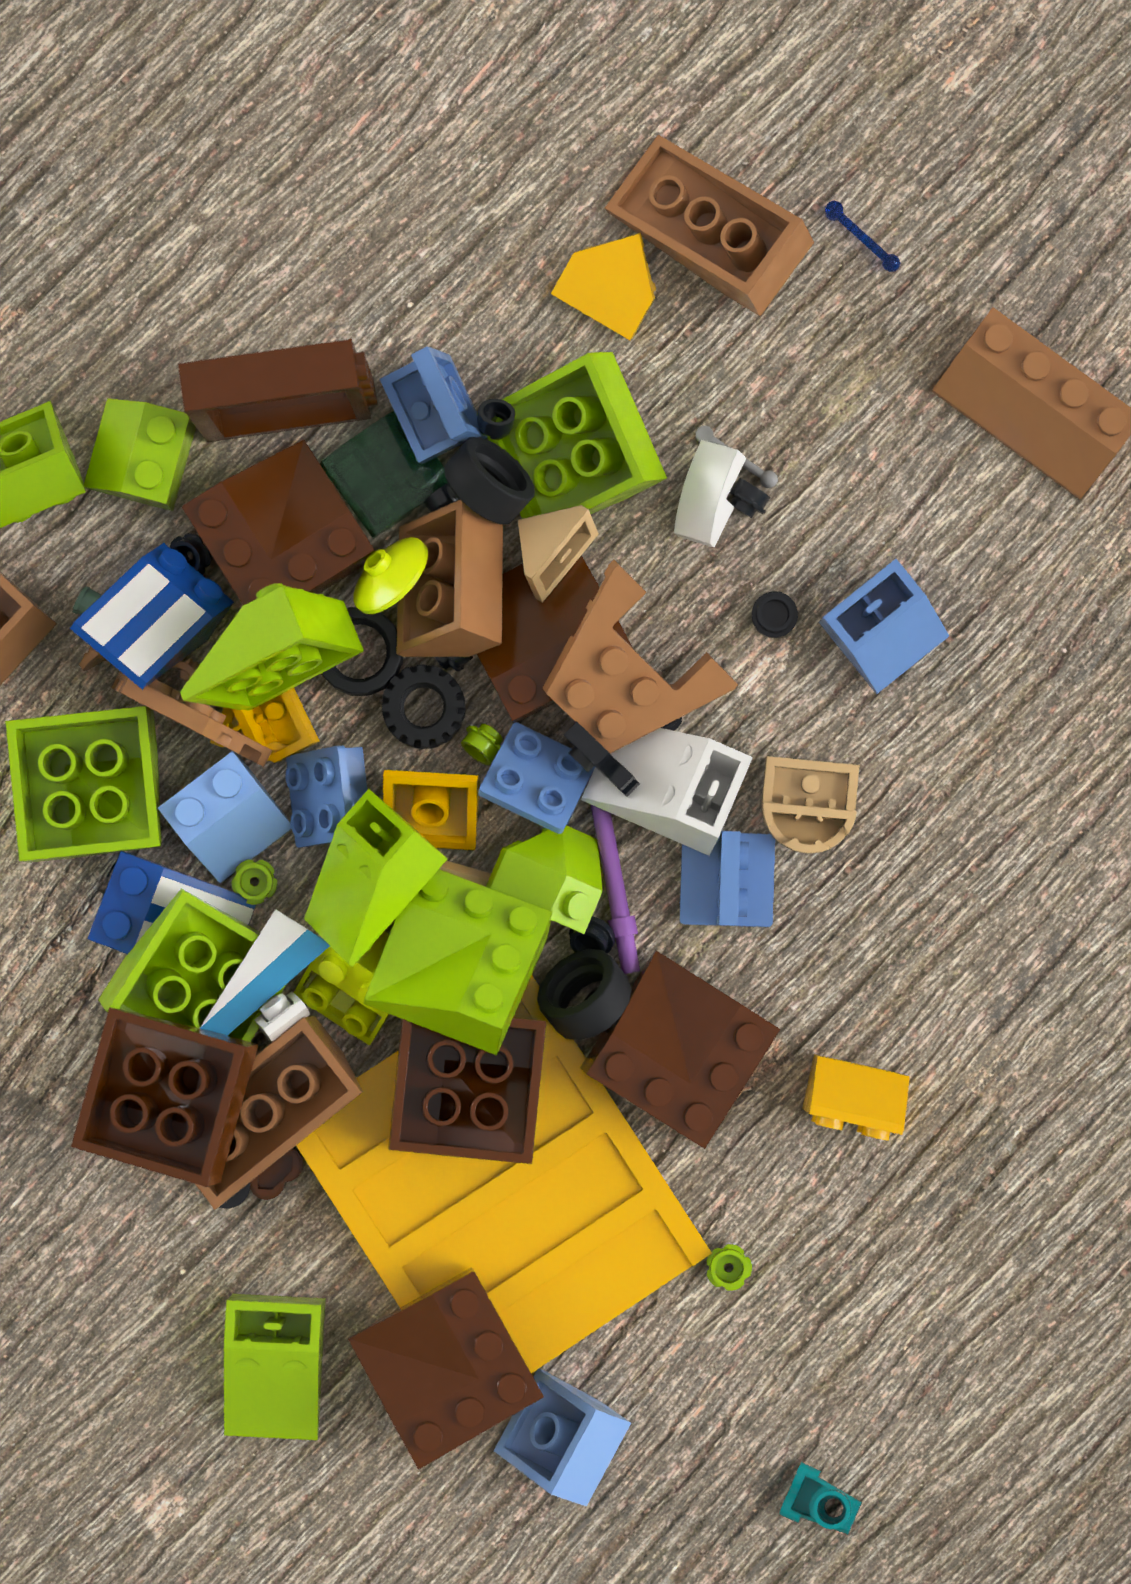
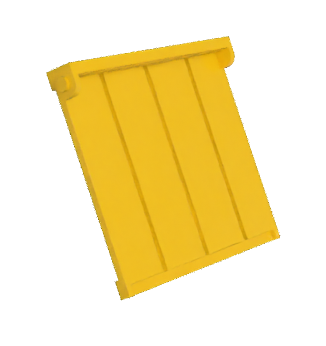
(549, 1239)

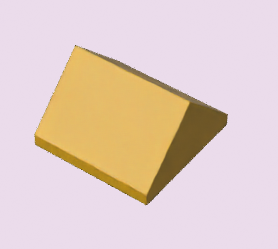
(436, 805)

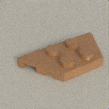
(193, 716)

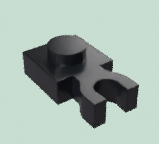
(591, 753)

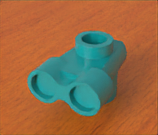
(809, 1497)

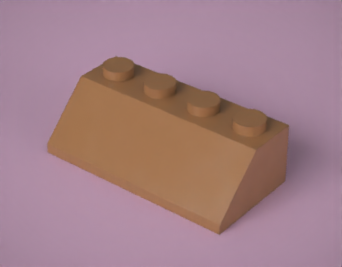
(1036, 403)
(288, 1096)

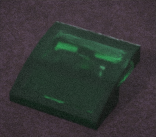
(381, 475)

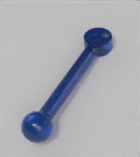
(834, 212)

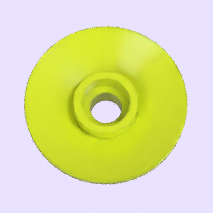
(390, 575)

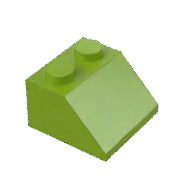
(140, 452)
(35, 465)

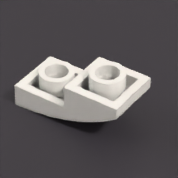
(703, 499)
(280, 1015)

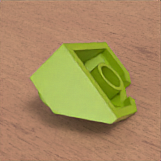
(554, 874)

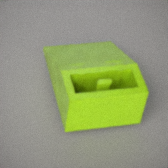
(369, 876)
(273, 1366)

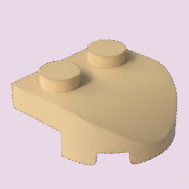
(809, 802)

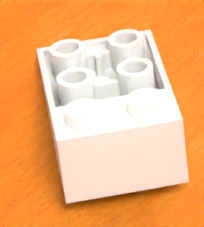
(682, 787)

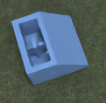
(885, 626)

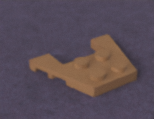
(612, 686)

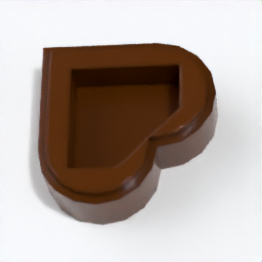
(273, 1179)

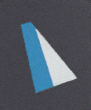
(270, 964)

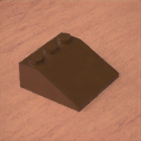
(536, 636)

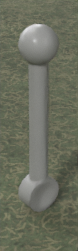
(767, 478)

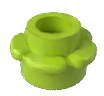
(482, 743)
(267, 883)
(741, 1267)

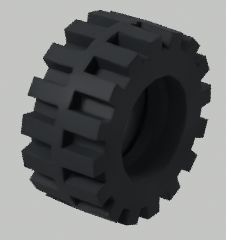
(423, 677)

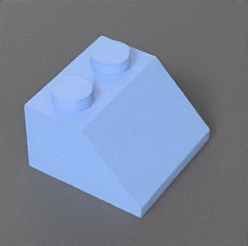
(225, 816)
(563, 1439)

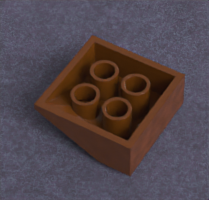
(279, 526)
(680, 1049)
(164, 1096)
(467, 1099)
(445, 1368)

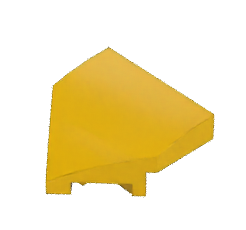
(609, 284)
(276, 724)

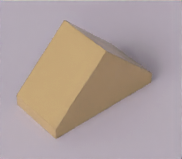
(553, 545)

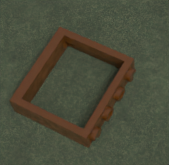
(277, 390)

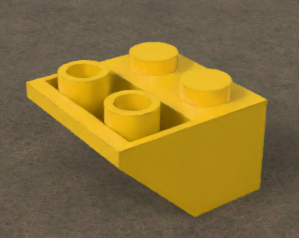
(856, 1095)

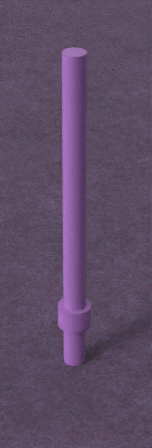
(622, 923)

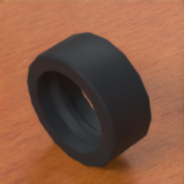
(489, 480)
(391, 665)
(596, 1012)

